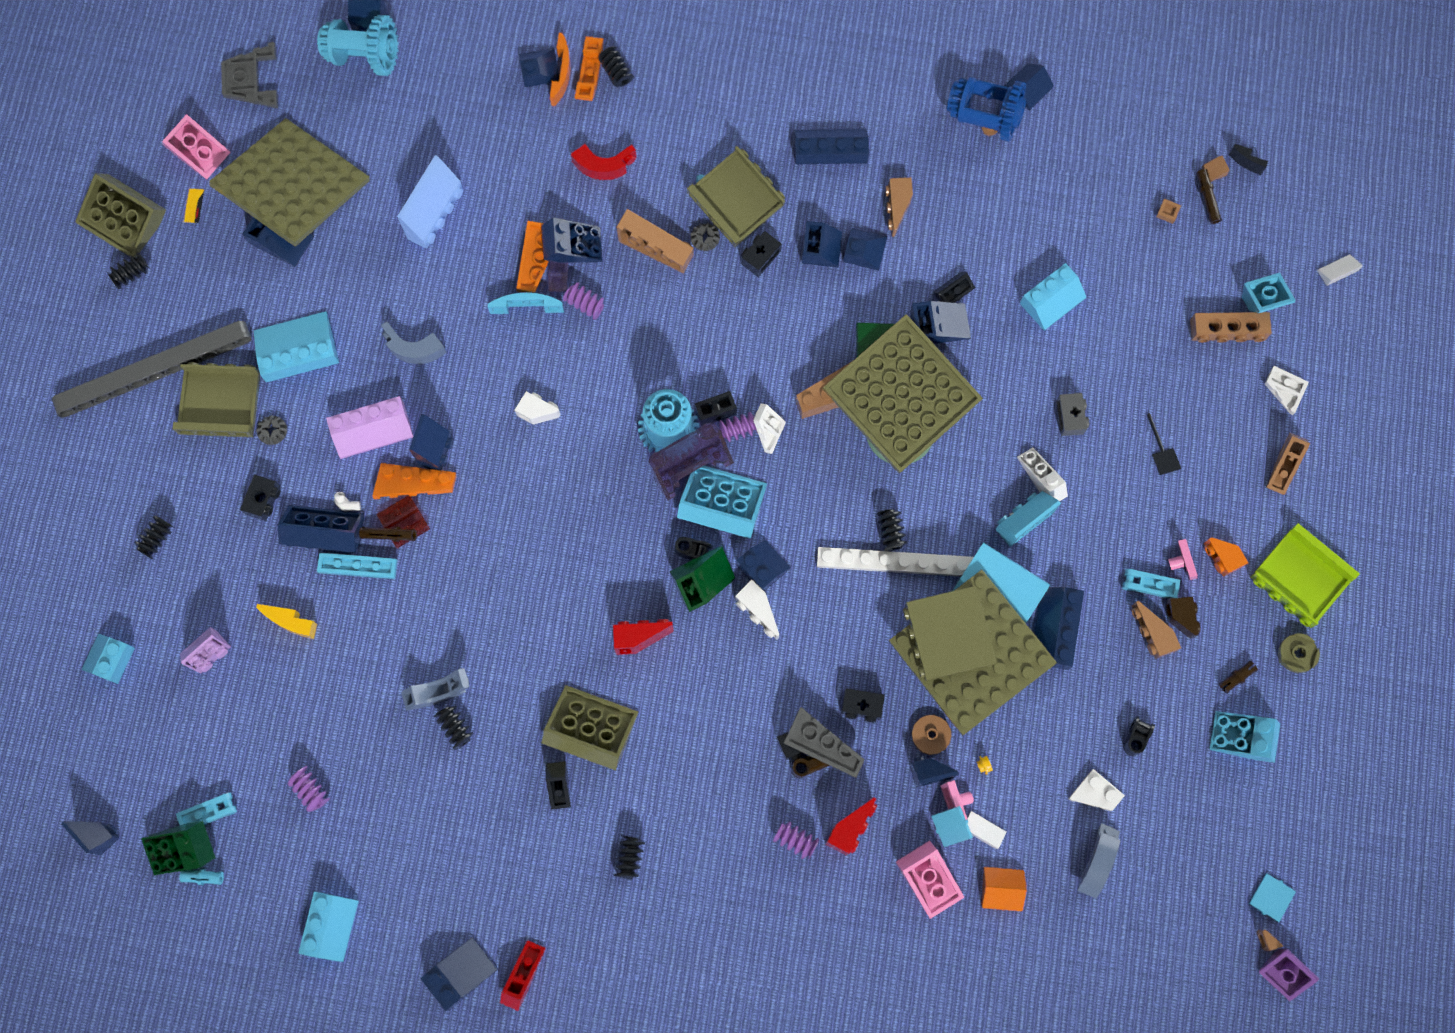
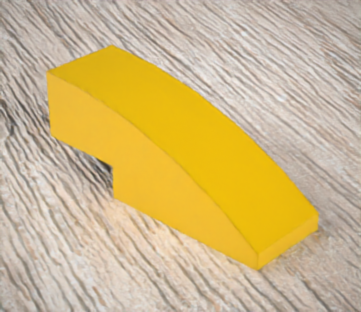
(289, 620)

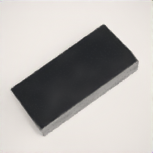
(955, 288)

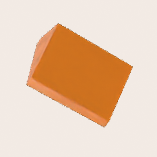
(1003, 889)

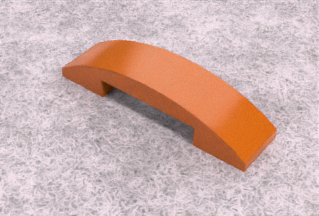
(590, 69)
(559, 88)

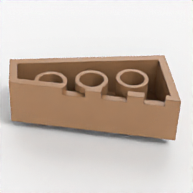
(654, 241)
(814, 399)

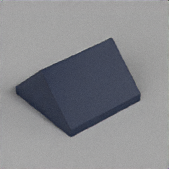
(1037, 83)

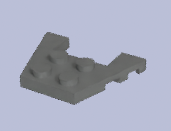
(241, 77)

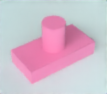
(1184, 560)
(953, 798)

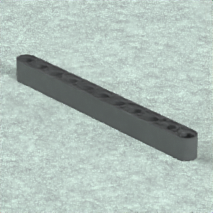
(151, 369)

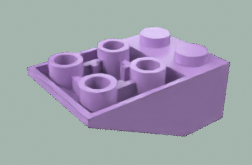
(204, 651)

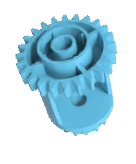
(377, 44)
(666, 419)

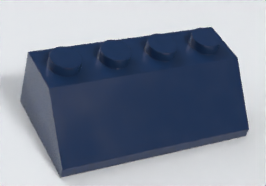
(831, 146)
(320, 528)
(1059, 623)

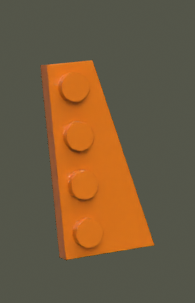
(532, 260)
(410, 481)

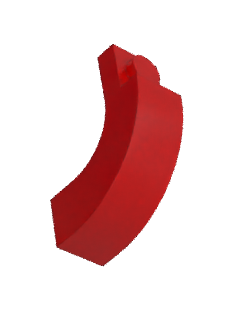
(603, 168)

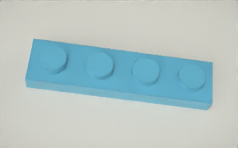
(357, 565)

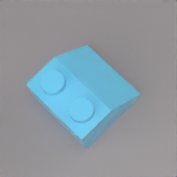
(1267, 293)
(108, 658)

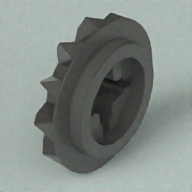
(710, 242)
(277, 435)

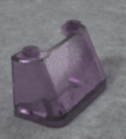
(688, 455)

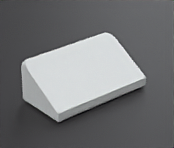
(1339, 269)
(985, 830)

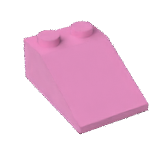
(195, 147)
(930, 879)

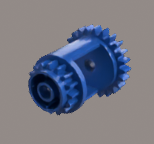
(1011, 111)

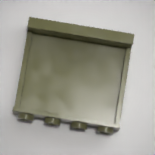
(737, 196)
(218, 400)
(949, 633)

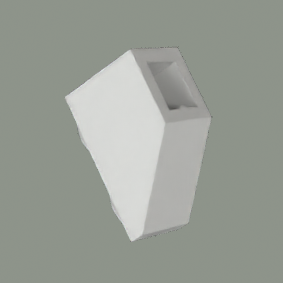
(535, 410)

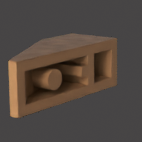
(1287, 463)

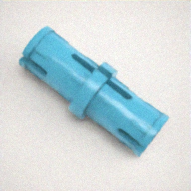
(202, 877)

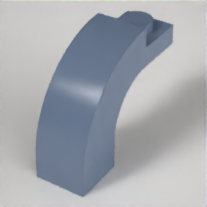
(413, 352)
(436, 691)
(1100, 862)

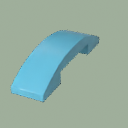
(502, 304)

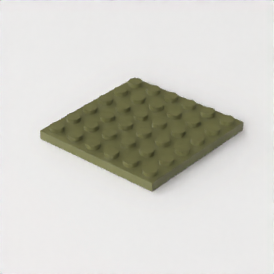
(289, 181)
(902, 393)
(979, 692)

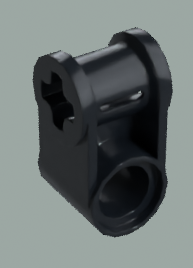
(695, 548)
(1140, 733)

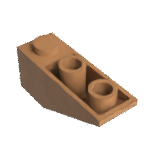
(900, 197)
(1158, 634)

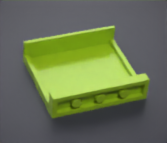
(1304, 575)

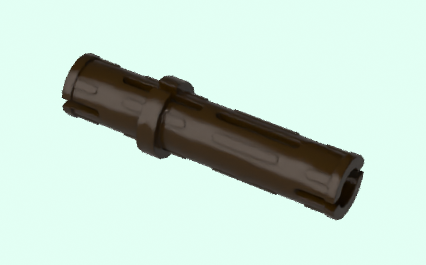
(1206, 189)
(395, 534)

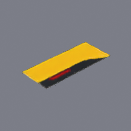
(194, 205)

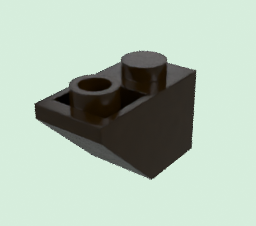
(1182, 615)

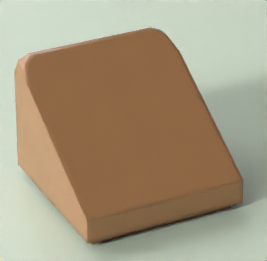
(1216, 168)
(1267, 941)

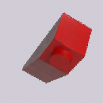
(522, 975)

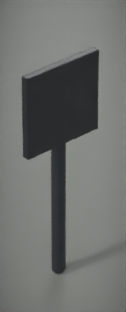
(1166, 460)

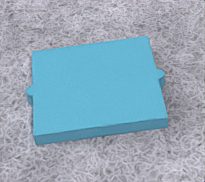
(952, 826)
(1272, 897)

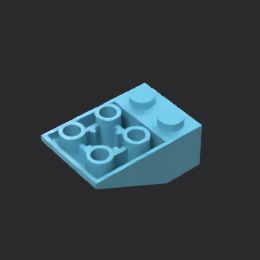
(1245, 736)

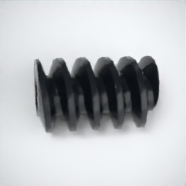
(615, 67)
(128, 270)
(891, 533)
(153, 536)
(453, 726)
(629, 857)

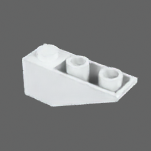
(1043, 475)
(755, 602)

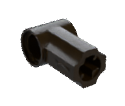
(811, 765)

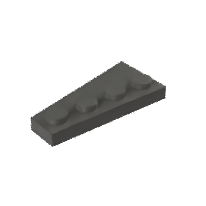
(818, 742)

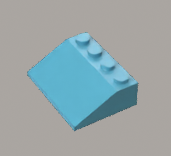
(295, 347)
(722, 501)
(1015, 583)

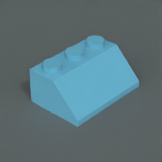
(1053, 297)
(1027, 517)
(328, 927)

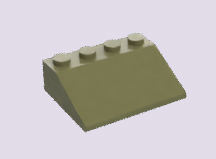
(119, 214)
(589, 727)

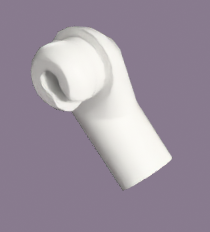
(344, 504)

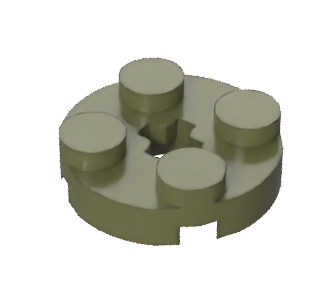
(1308, 648)

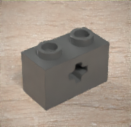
(1068, 423)

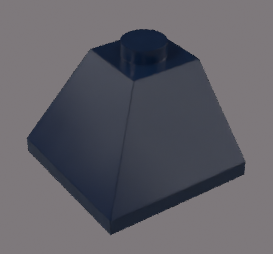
(539, 67)
(865, 249)
(930, 771)
(92, 836)

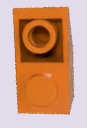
(1225, 555)

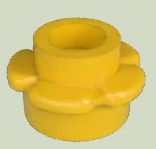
(984, 765)

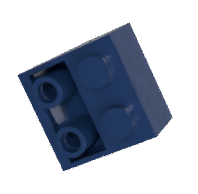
(821, 245)

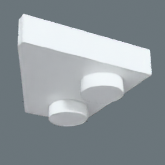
(1286, 388)
(769, 427)
(1097, 792)

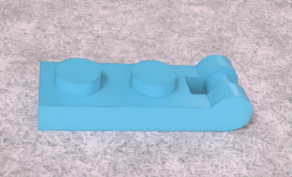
(1151, 584)
(208, 810)

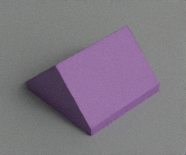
(1287, 974)

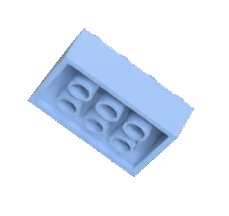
(430, 203)

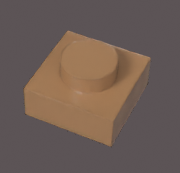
(1168, 211)

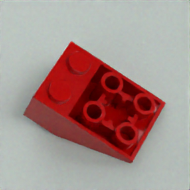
(636, 637)
(847, 830)

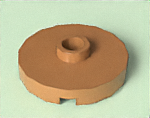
(922, 740)

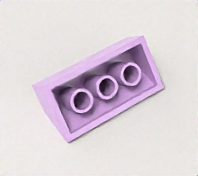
(370, 427)

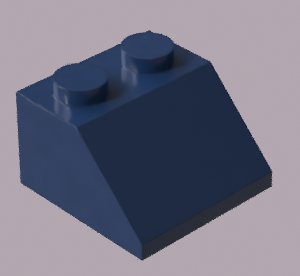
(762, 565)

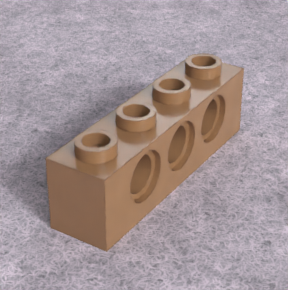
(1258, 322)

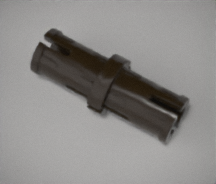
(1238, 676)

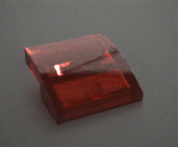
(403, 515)

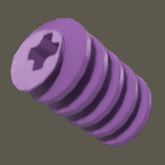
(584, 301)
(737, 426)
(307, 790)
(796, 840)

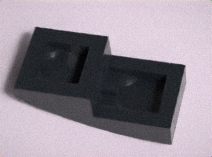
(1243, 157)

